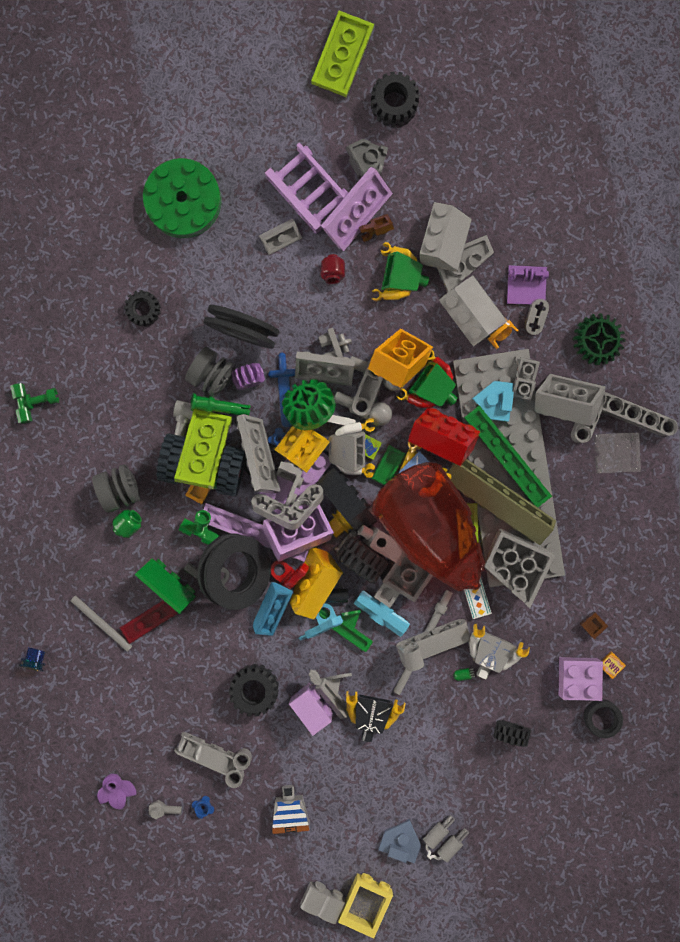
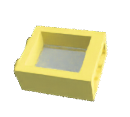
(366, 905)

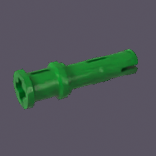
(210, 404)

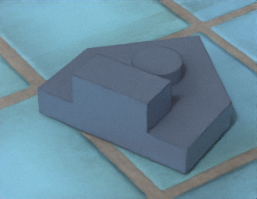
(401, 842)

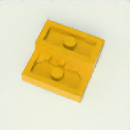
(302, 447)

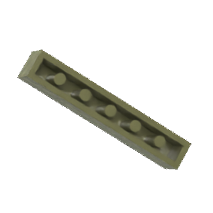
(502, 501)

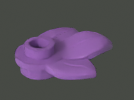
(115, 794)

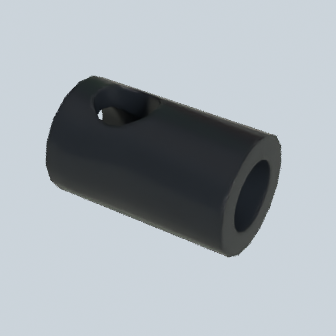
(338, 595)

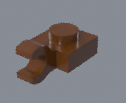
(378, 226)

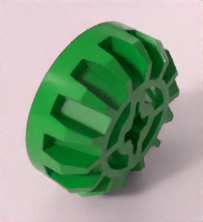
(310, 415)

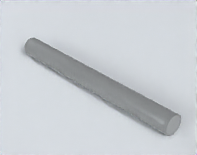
(101, 623)

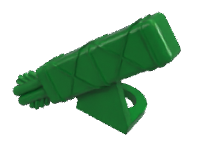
(348, 630)

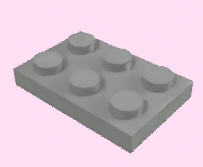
(324, 368)

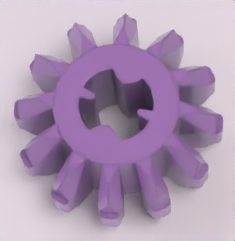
(248, 376)

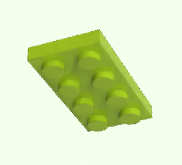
(342, 53)
(203, 449)

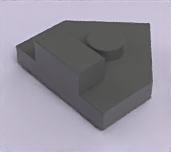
(366, 155)

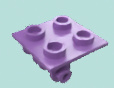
(526, 284)

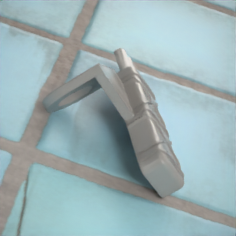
(329, 691)

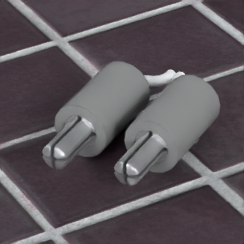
(450, 847)

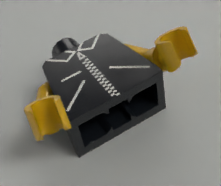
(372, 714)

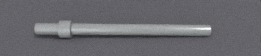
(440, 609)

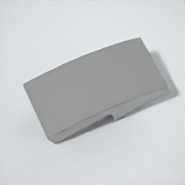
(525, 378)

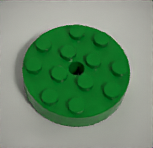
(176, 179)

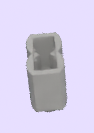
(322, 902)

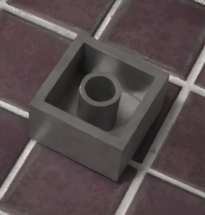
(406, 577)

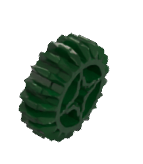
(599, 331)

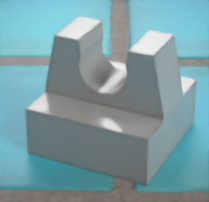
(386, 595)

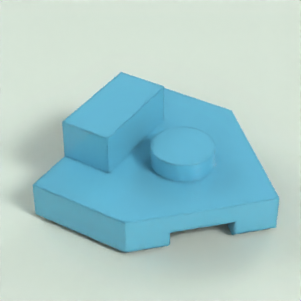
(496, 400)

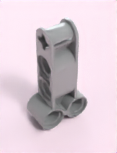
(214, 757)

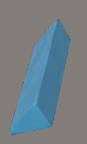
(271, 609)

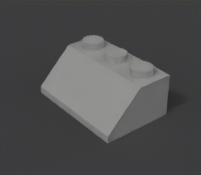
(445, 237)
(473, 310)
(569, 399)

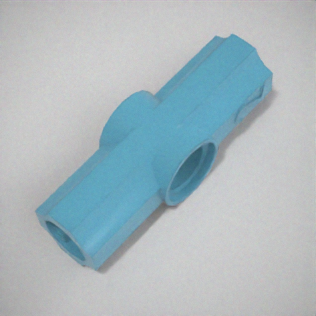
(381, 613)

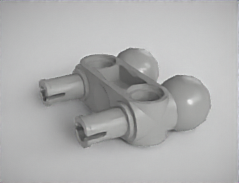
(368, 393)

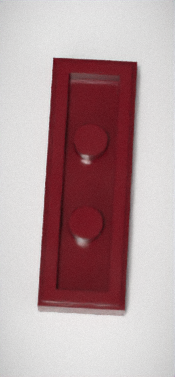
(147, 621)

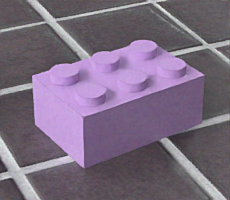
(289, 542)

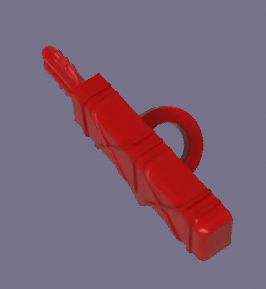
(290, 576)

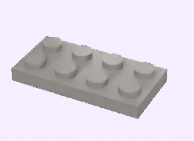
(258, 454)

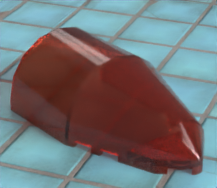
(432, 525)

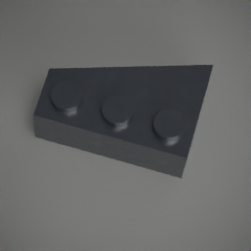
(346, 500)

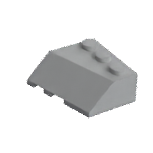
(518, 564)

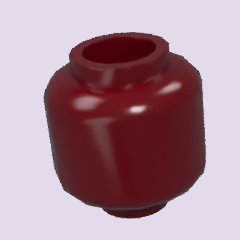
(332, 269)

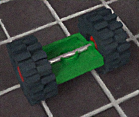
(229, 472)

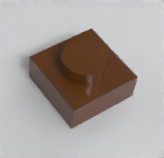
(593, 625)

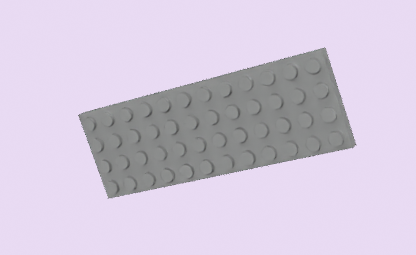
(523, 434)

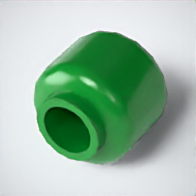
(126, 523)

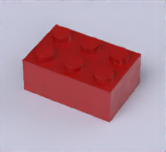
(444, 436)

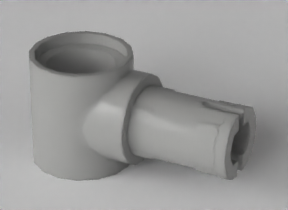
(183, 417)

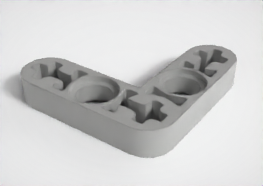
(292, 512)

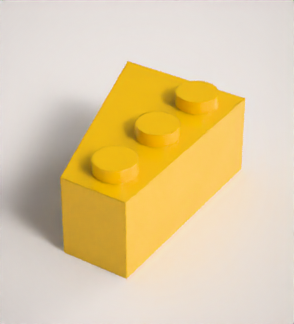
(316, 585)

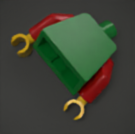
(432, 386)

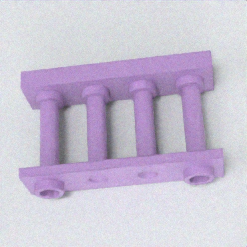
(289, 192)

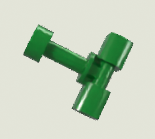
(26, 402)
(199, 528)

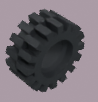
(139, 297)
(512, 733)

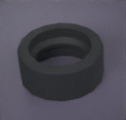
(618, 718)

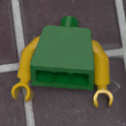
(401, 274)

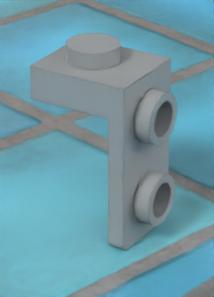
(290, 472)

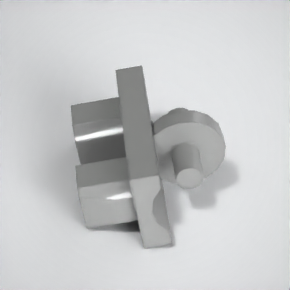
(330, 339)

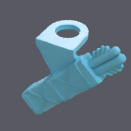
(324, 624)

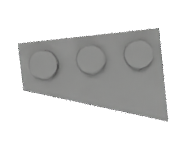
(473, 256)

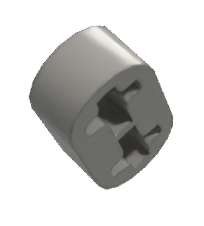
(540, 318)

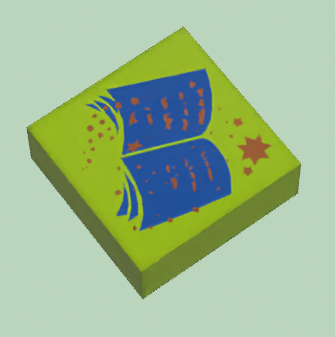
(371, 447)

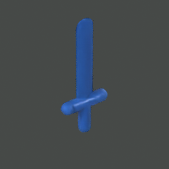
(283, 383)

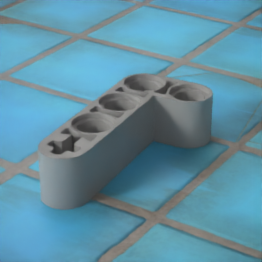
(432, 642)

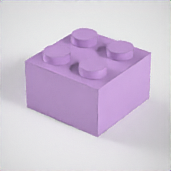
(580, 678)
(311, 709)

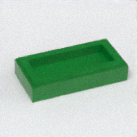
(388, 465)

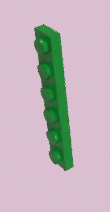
(508, 457)

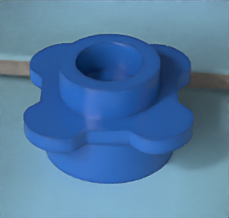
(274, 438)
(200, 813)

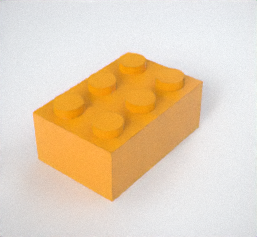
(400, 358)

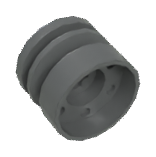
(208, 371)
(120, 486)

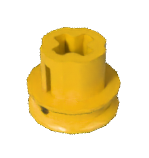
(339, 524)

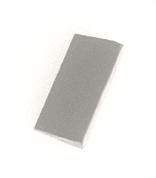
(280, 236)

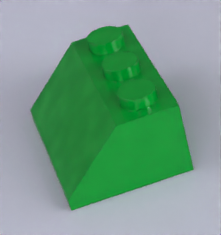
(166, 585)

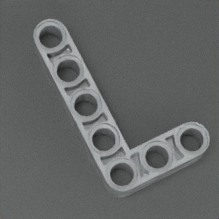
(621, 413)

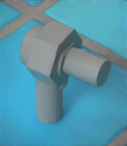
(158, 809)

